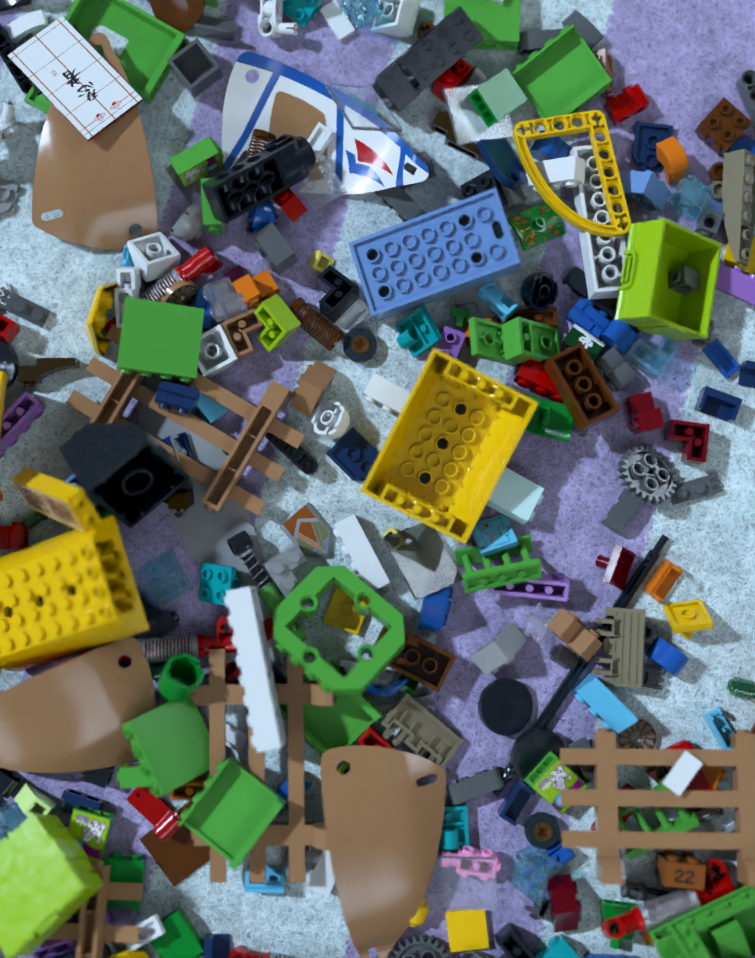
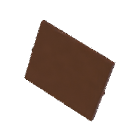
(178, 855)

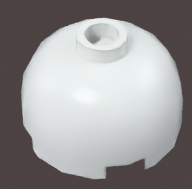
(331, 420)

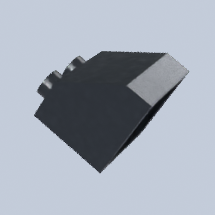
(123, 469)

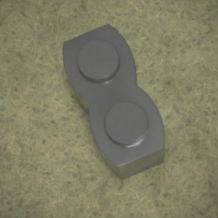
(614, 370)

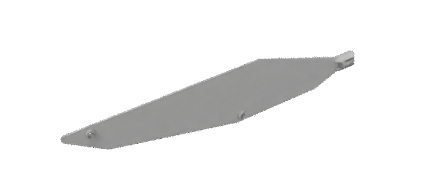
(201, 529)

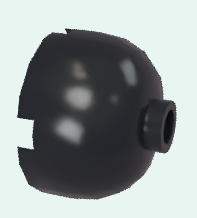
(539, 291)

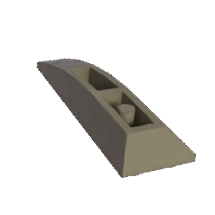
(739, 202)

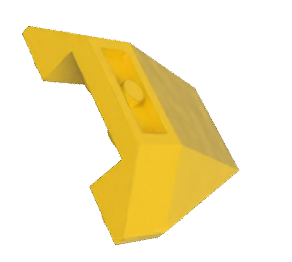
(97, 317)

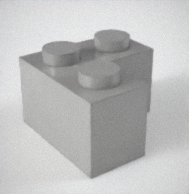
(280, 568)
(499, 650)

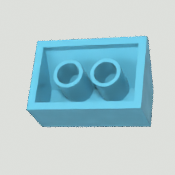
(604, 704)

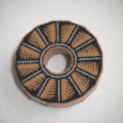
(180, 293)
(645, 729)

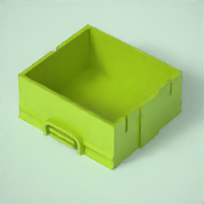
(645, 290)
(41, 883)

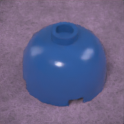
(261, 217)

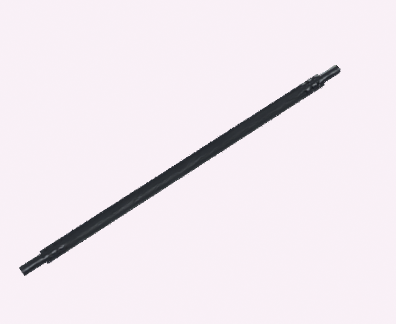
(573, 675)

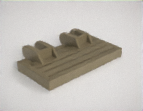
(625, 647)
(423, 731)

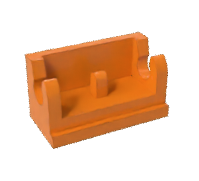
(662, 581)

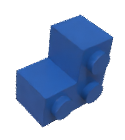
(434, 608)

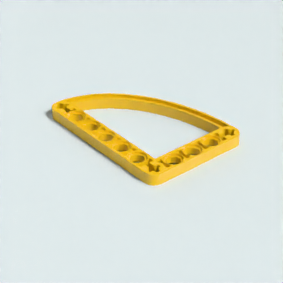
(545, 191)

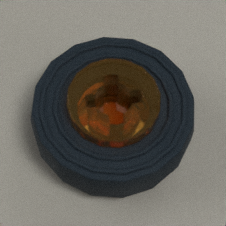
(359, 352)
(536, 824)

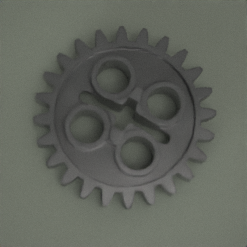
(647, 475)
(422, 945)

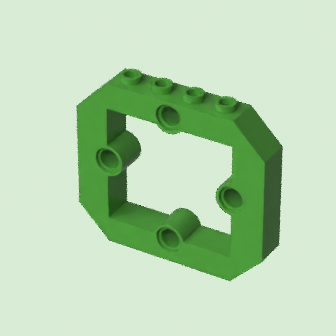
(309, 591)

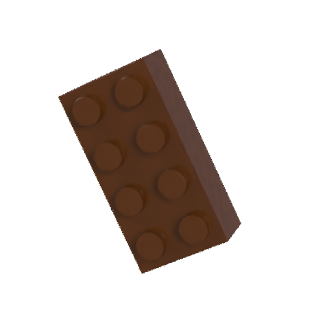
(581, 387)
(421, 660)

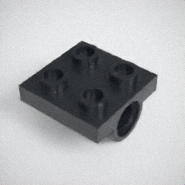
(480, 184)

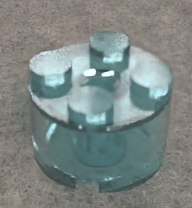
(361, 11)
(690, 198)

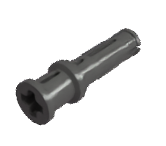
(640, 891)

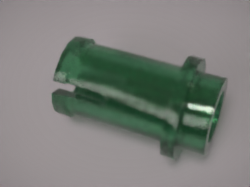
(34, 519)

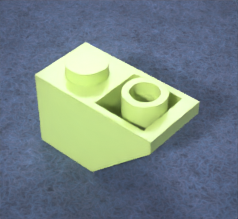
(33, 801)

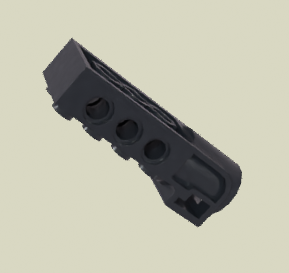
(427, 59)
(259, 177)

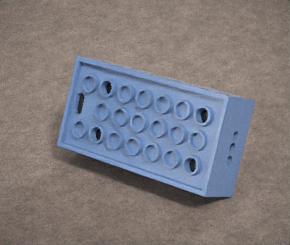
(436, 255)

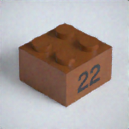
(680, 870)

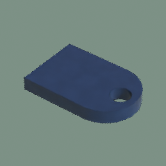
(502, 162)

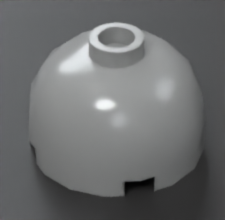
(188, 224)

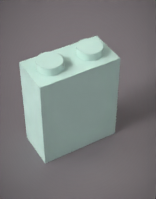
(515, 497)

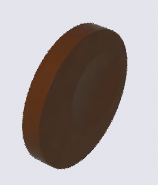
(178, 13)

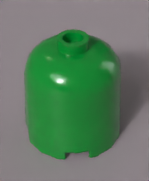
(180, 677)

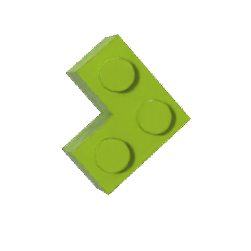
(278, 320)

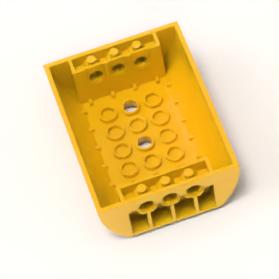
(475, 450)
(67, 624)

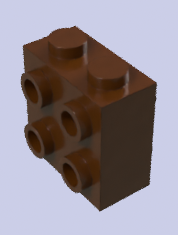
(722, 126)

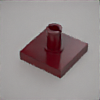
(616, 566)

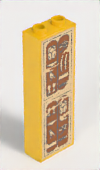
(57, 500)

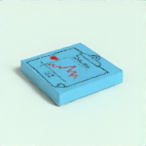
(494, 535)

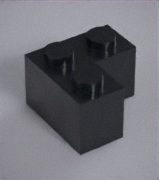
(339, 291)
(513, 943)

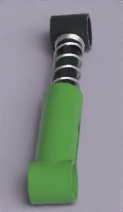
(241, 546)

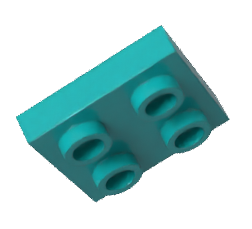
(301, 10)
(418, 332)
(215, 581)
(454, 827)

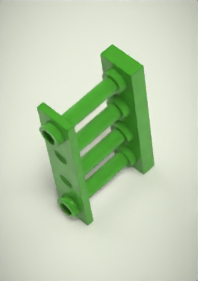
(501, 575)
(685, 821)

